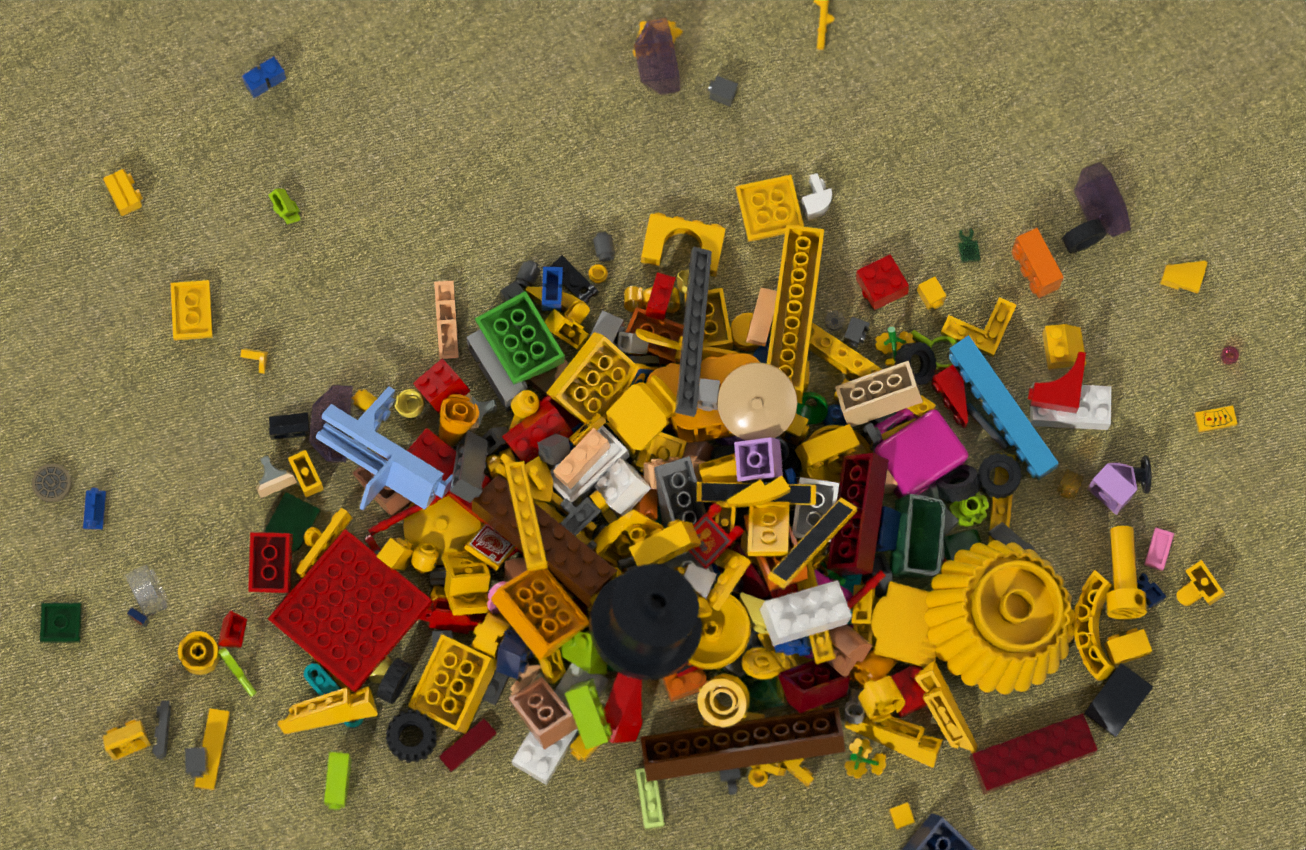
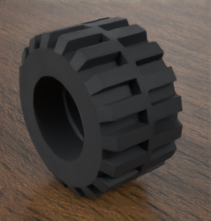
(411, 719)

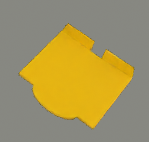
(901, 626)

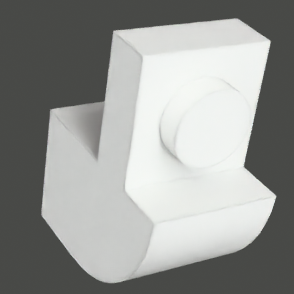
(818, 202)

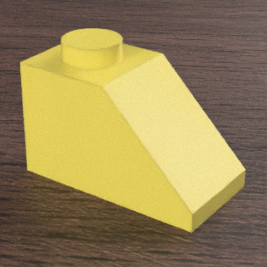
(753, 607)

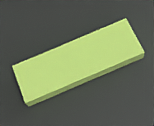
(649, 801)

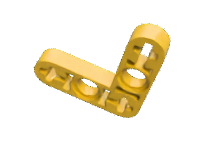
(600, 502)

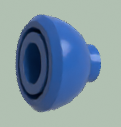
(834, 416)

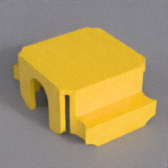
(642, 413)

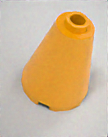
(456, 418)
(871, 668)

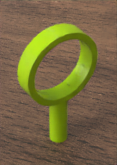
(920, 338)
(236, 670)

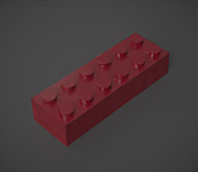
(862, 486)
(1033, 753)

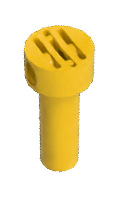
(1126, 599)

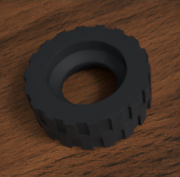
(1084, 236)
(926, 357)
(1012, 468)
(962, 491)
(394, 681)

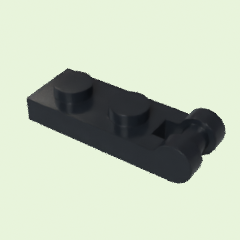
(574, 280)

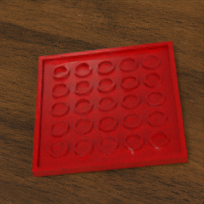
(350, 610)

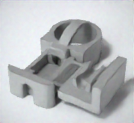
(855, 706)

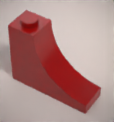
(1062, 393)

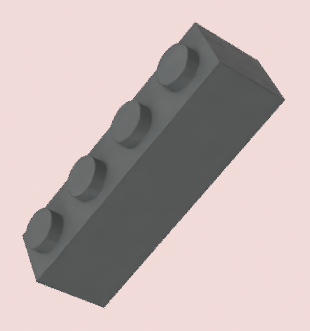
(469, 466)

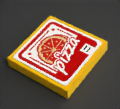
(490, 546)

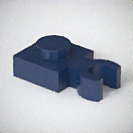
(1153, 593)

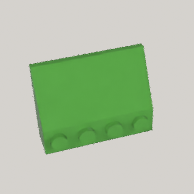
(520, 339)

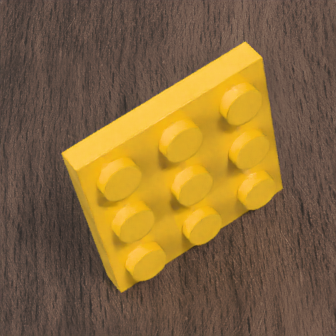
(768, 207)

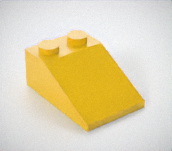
(618, 536)
(126, 739)

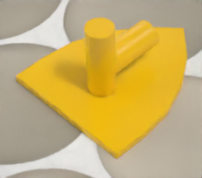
(539, 480)

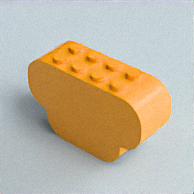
(705, 424)

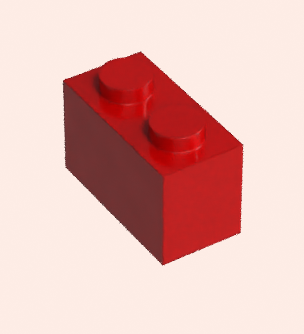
(660, 296)

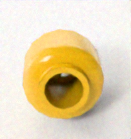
(525, 403)
(424, 558)

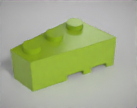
(583, 654)
(588, 713)

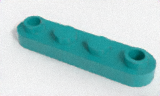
(325, 684)

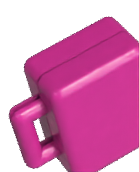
(919, 451)

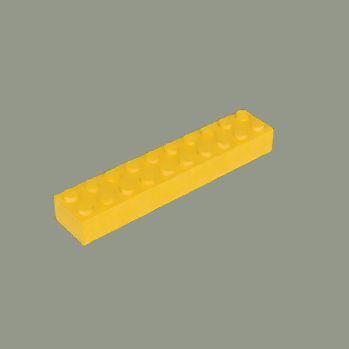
(795, 303)

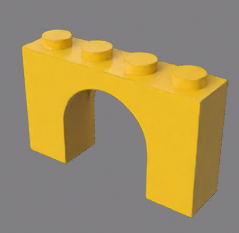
(662, 228)

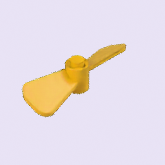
(660, 340)

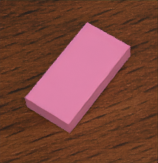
(1159, 549)

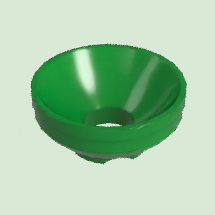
(815, 413)

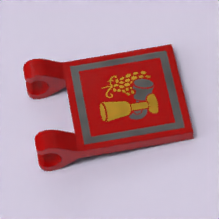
(712, 537)

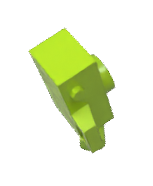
(284, 206)

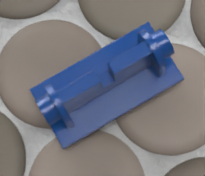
(94, 509)

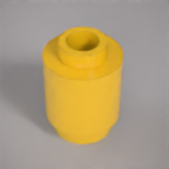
(363, 400)

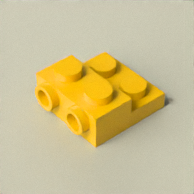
(661, 447)

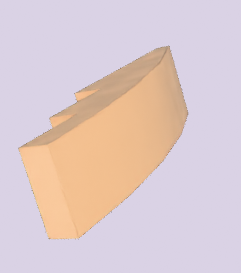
(762, 317)
(446, 319)

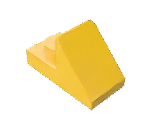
(802, 774)

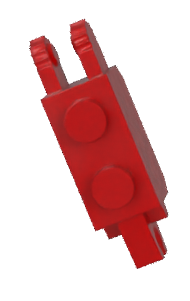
(441, 618)

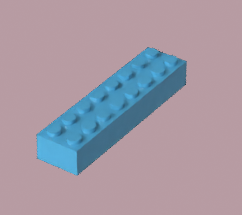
(1003, 407)

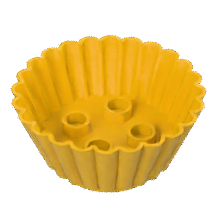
(1000, 617)

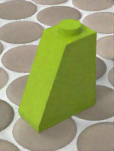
(337, 780)

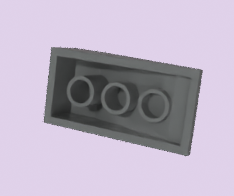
(678, 492)

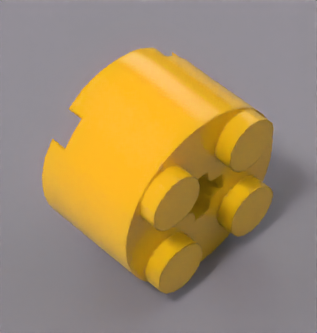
(490, 635)
(192, 644)
(881, 699)

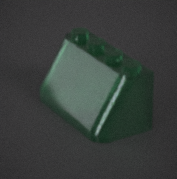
(919, 537)

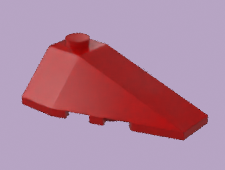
(624, 709)

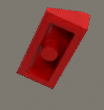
(232, 631)

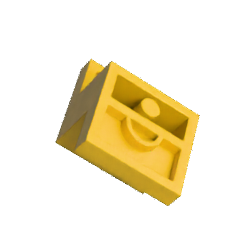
(466, 583)

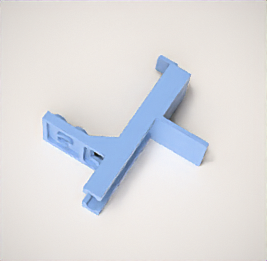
(401, 472)

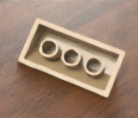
(878, 394)

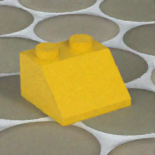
(1062, 345)

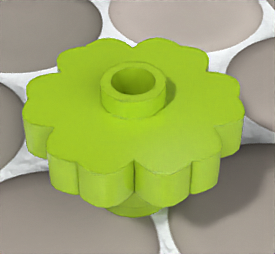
(969, 517)

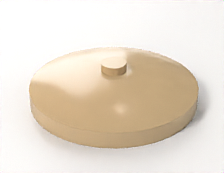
(757, 401)

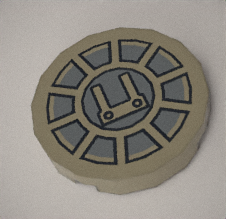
(51, 483)

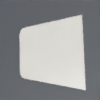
(700, 579)

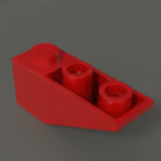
(952, 389)

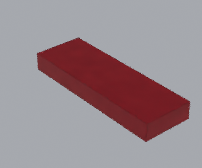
(467, 745)

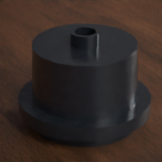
(646, 622)

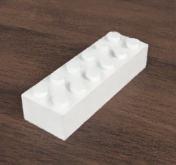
(543, 763)

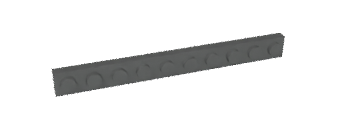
(693, 332)

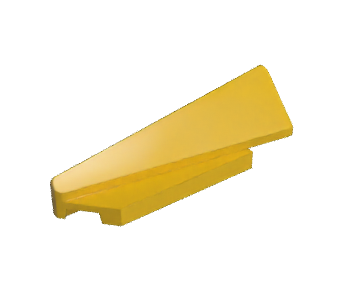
(945, 708)
(329, 710)
(901, 737)

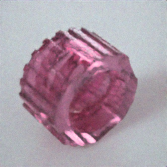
(1227, 361)

